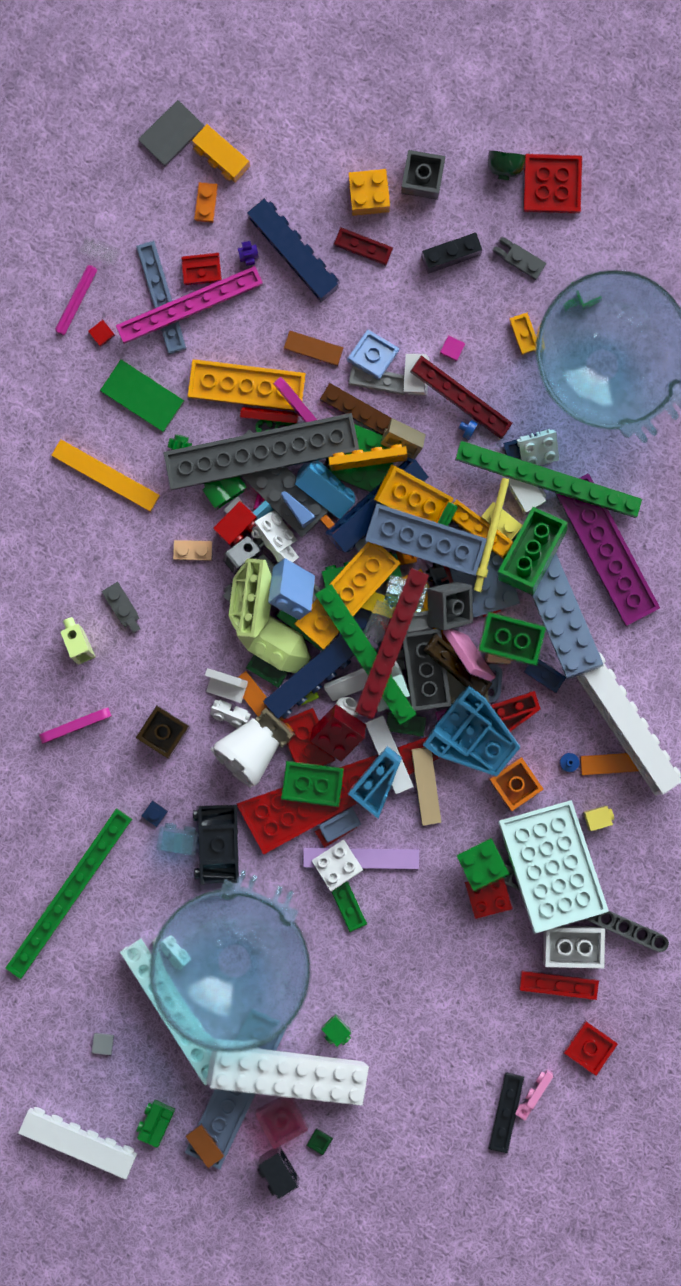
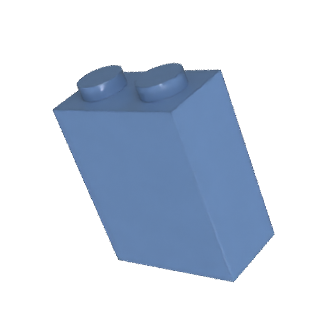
(291, 589)

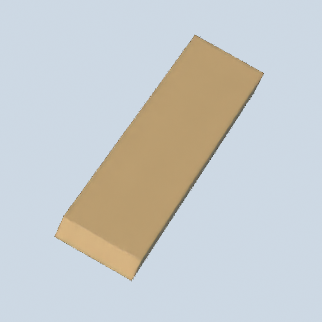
(426, 786)

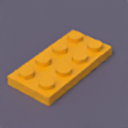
(374, 457)
(412, 495)

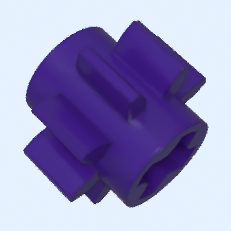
(248, 253)

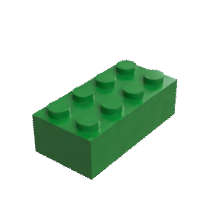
(532, 551)

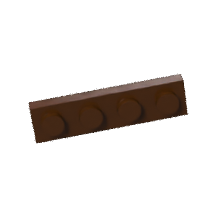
(360, 410)

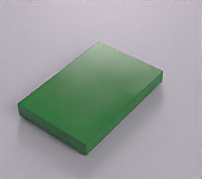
(312, 783)

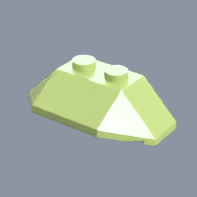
(249, 598)
(279, 646)

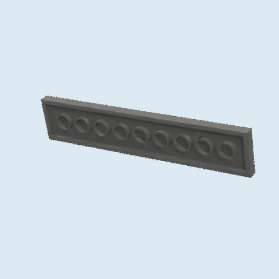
(260, 451)

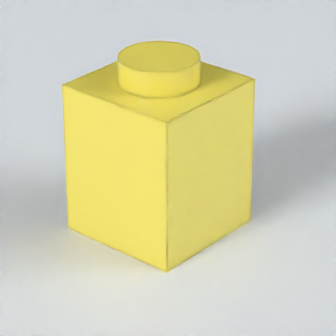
(598, 818)

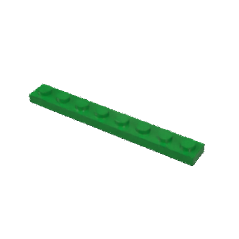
(363, 650)

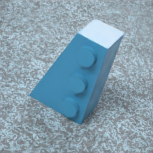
(325, 488)
(376, 782)

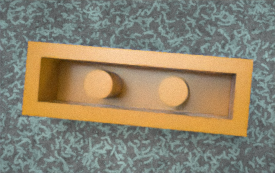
(220, 154)

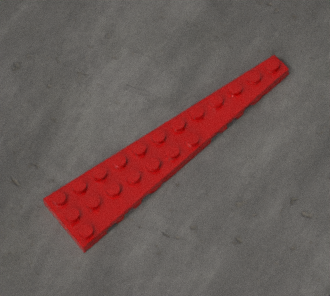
(279, 820)

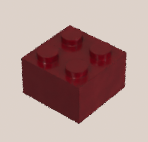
(338, 733)

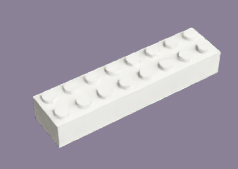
(630, 729)
(289, 1075)

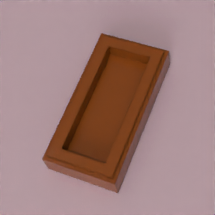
(204, 1145)

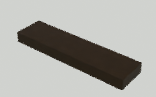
(449, 660)

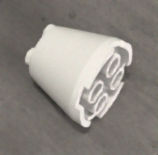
(246, 752)

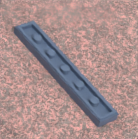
(160, 293)

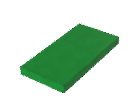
(142, 395)

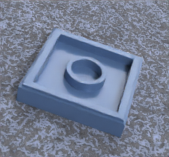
(373, 354)

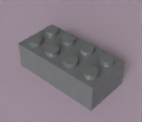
(425, 677)

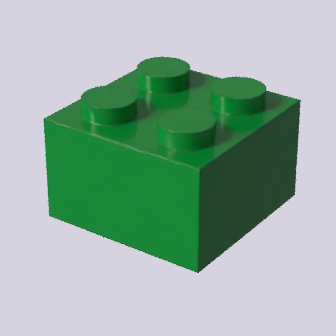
(483, 865)

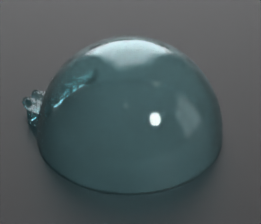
(612, 351)
(230, 968)

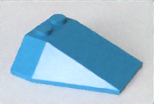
(473, 735)

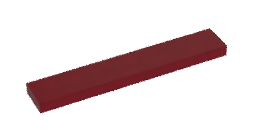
(461, 397)

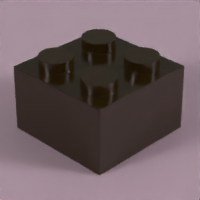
(163, 732)

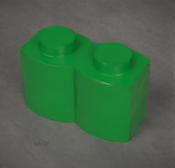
(223, 491)

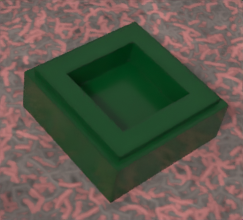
(319, 1141)

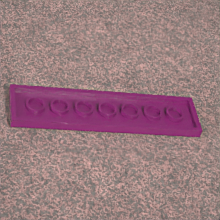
(610, 558)

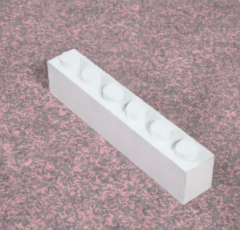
(77, 1142)

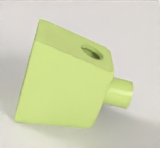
(76, 642)

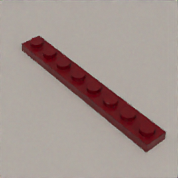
(391, 643)

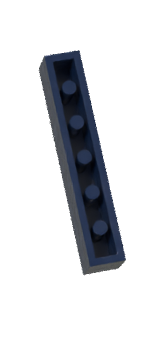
(292, 249)
(355, 523)
(309, 678)

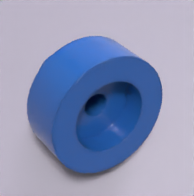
(468, 429)
(564, 762)

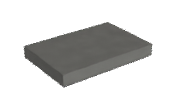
(171, 133)

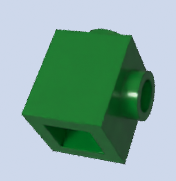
(336, 1031)

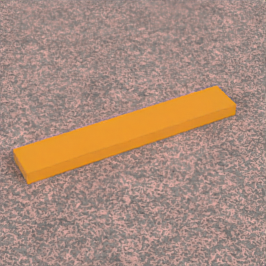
(105, 475)

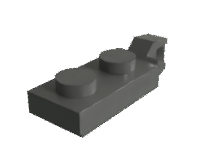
(122, 606)

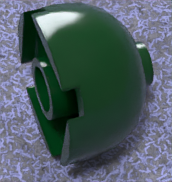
(505, 164)

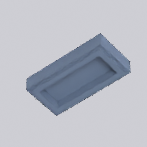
(339, 824)

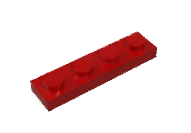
(559, 985)

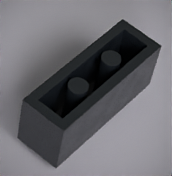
(451, 253)

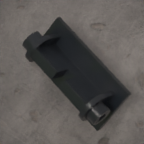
(436, 573)

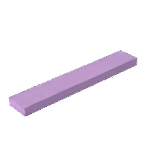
(373, 857)

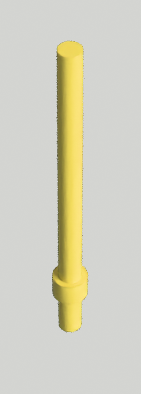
(482, 570)

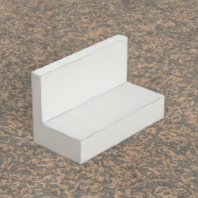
(226, 685)

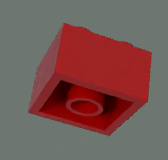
(236, 524)

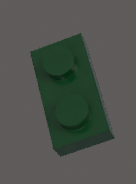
(266, 671)
(413, 726)

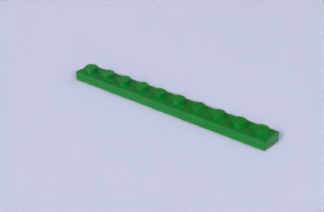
(548, 479)
(68, 893)

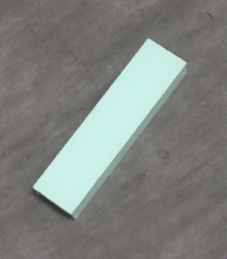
(138, 959)

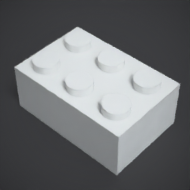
(574, 947)

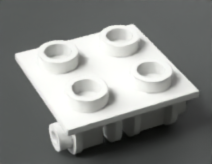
(539, 448)
(274, 531)
(337, 865)

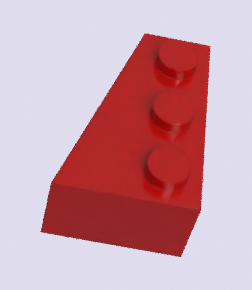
(517, 709)

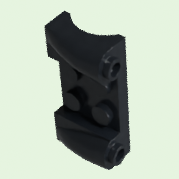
(217, 844)

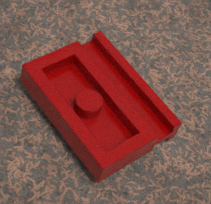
(201, 268)

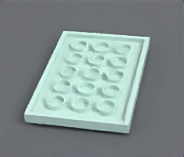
(553, 867)

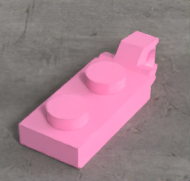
(534, 1094)

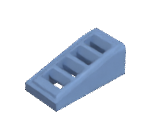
(302, 514)

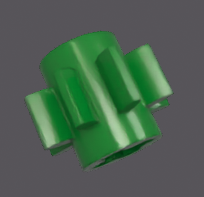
(178, 442)

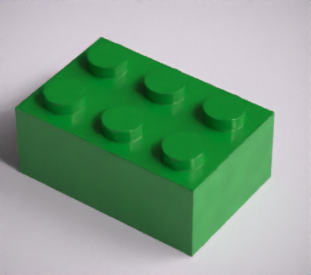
(511, 639)

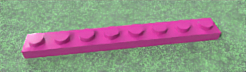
(189, 305)

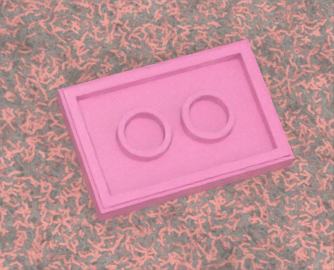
(468, 654)

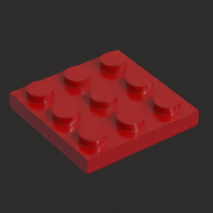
(552, 183)

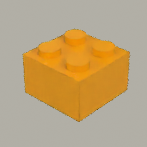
(369, 192)

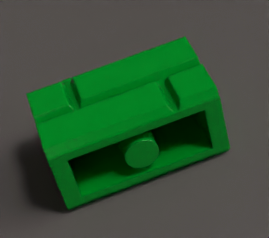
(155, 1124)

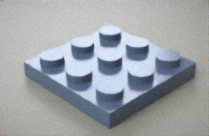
(494, 593)

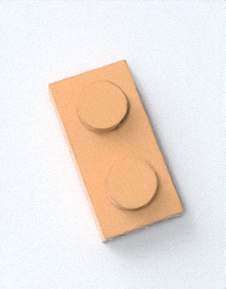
(192, 550)

